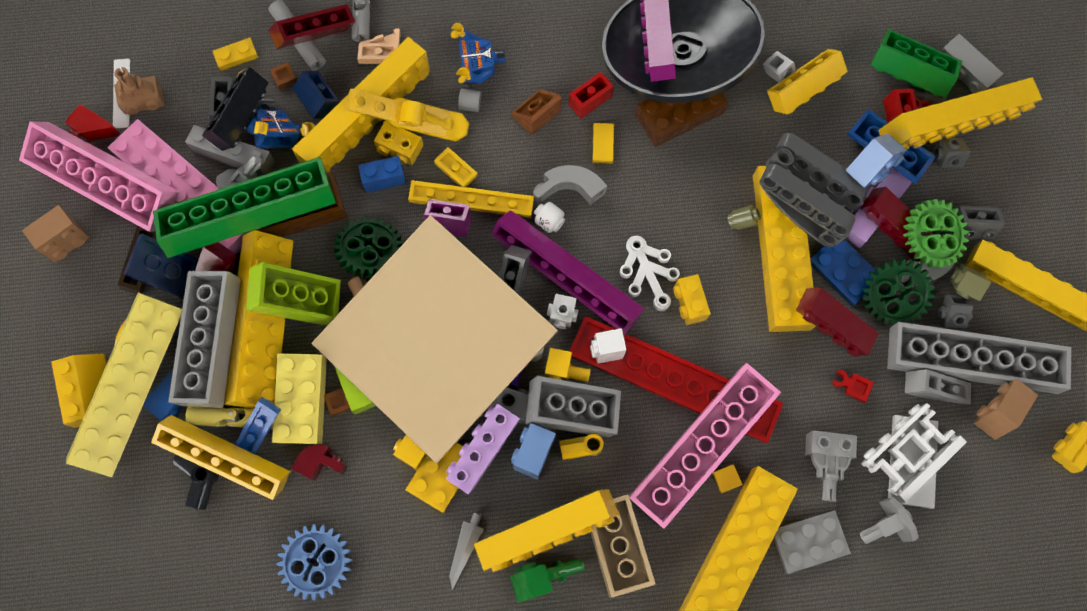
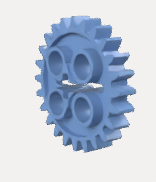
(297, 551)

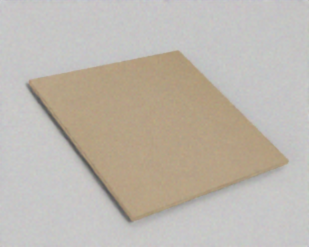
(434, 338)

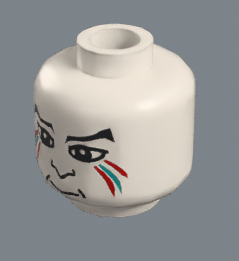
(549, 217)

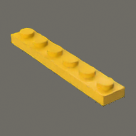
(478, 199)

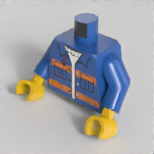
(476, 56)
(275, 128)

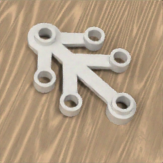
(648, 269)

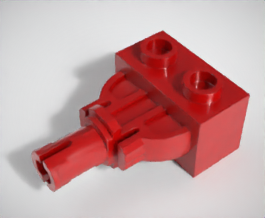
(900, 102)

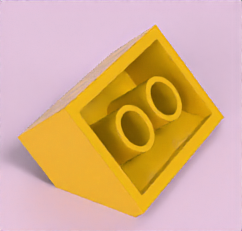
(76, 383)

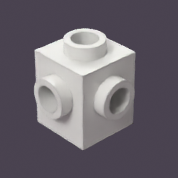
(562, 311)

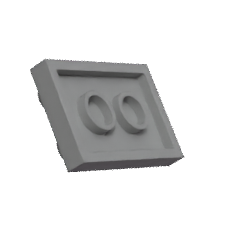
(811, 542)

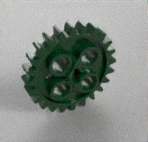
(366, 246)
(891, 274)

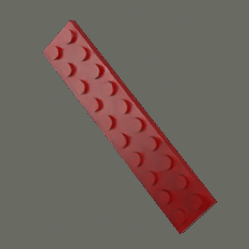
(665, 375)

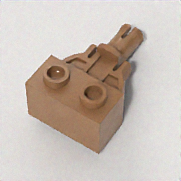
(137, 94)

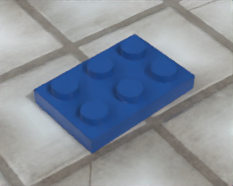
(843, 270)

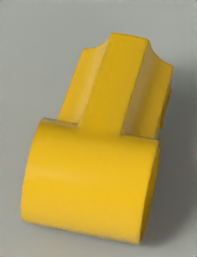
(578, 447)

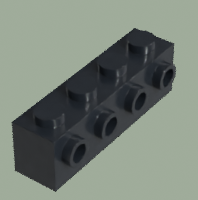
(235, 109)

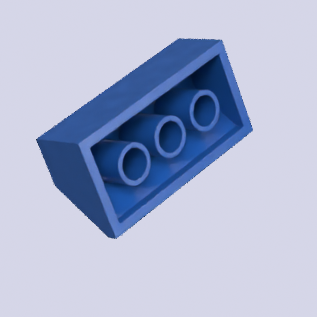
(915, 159)

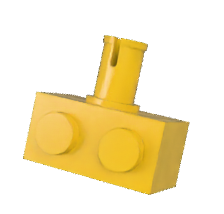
(560, 368)

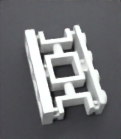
(926, 466)

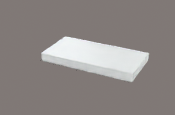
(926, 494)

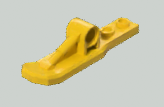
(410, 115)

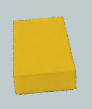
(603, 143)

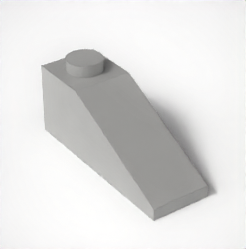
(937, 387)

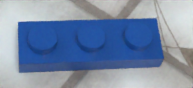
(258, 426)

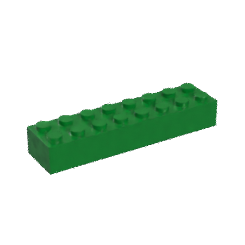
(243, 207)

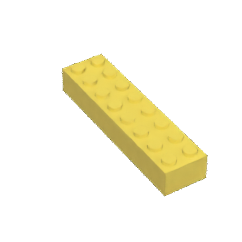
(124, 385)

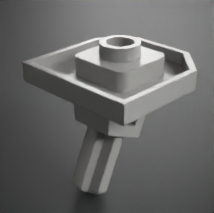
(235, 176)
(897, 520)

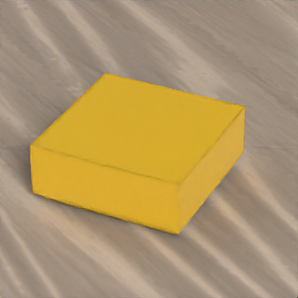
(727, 478)

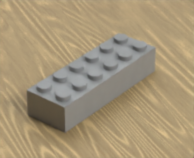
(205, 339)

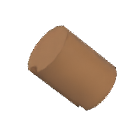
(356, 284)

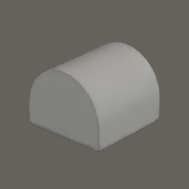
(469, 100)

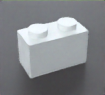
(608, 346)

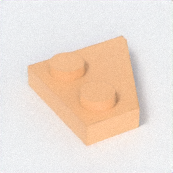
(378, 48)

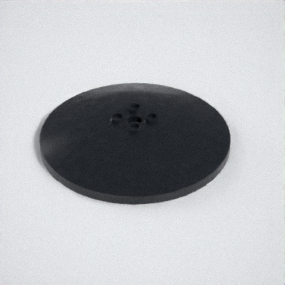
(720, 41)

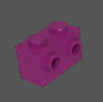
(452, 216)

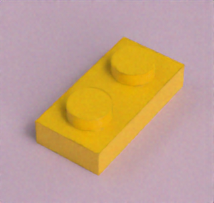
(235, 54)
(455, 168)

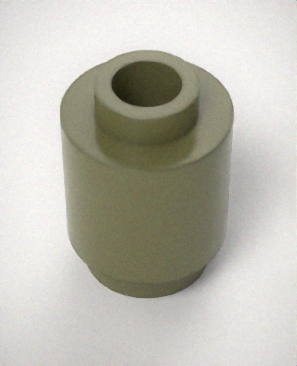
(744, 217)

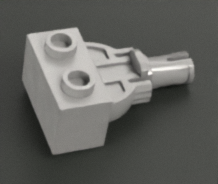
(831, 457)

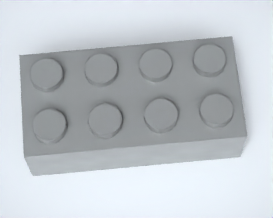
(573, 407)

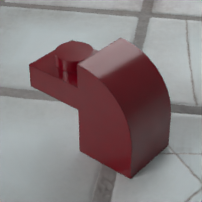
(313, 458)

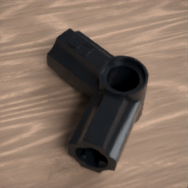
(200, 488)

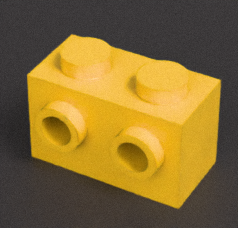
(398, 142)
(692, 299)

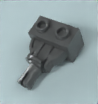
(218, 90)

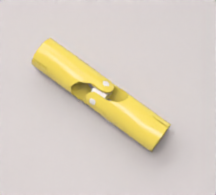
(217, 416)

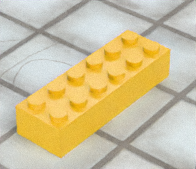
(546, 529)

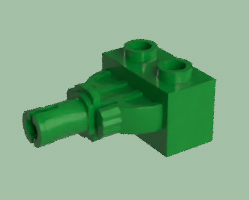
(535, 580)

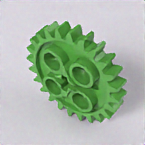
(941, 249)

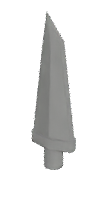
(468, 537)

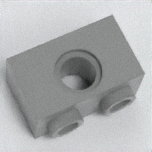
(520, 405)

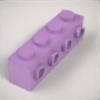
(483, 448)

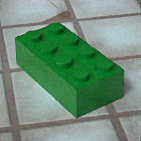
(916, 63)

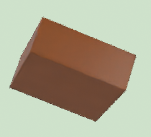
(283, 75)
(337, 402)

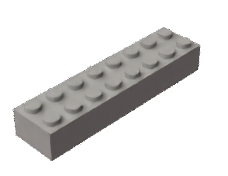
(979, 357)

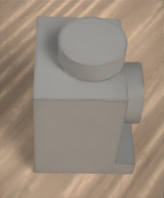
(779, 66)

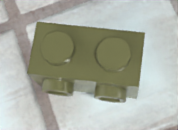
(969, 282)

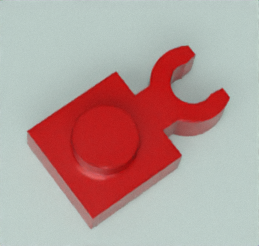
(856, 386)

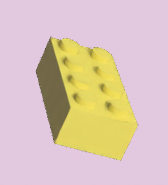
(300, 398)

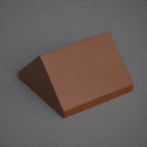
(537, 110)

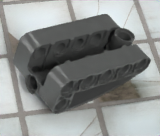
(812, 190)

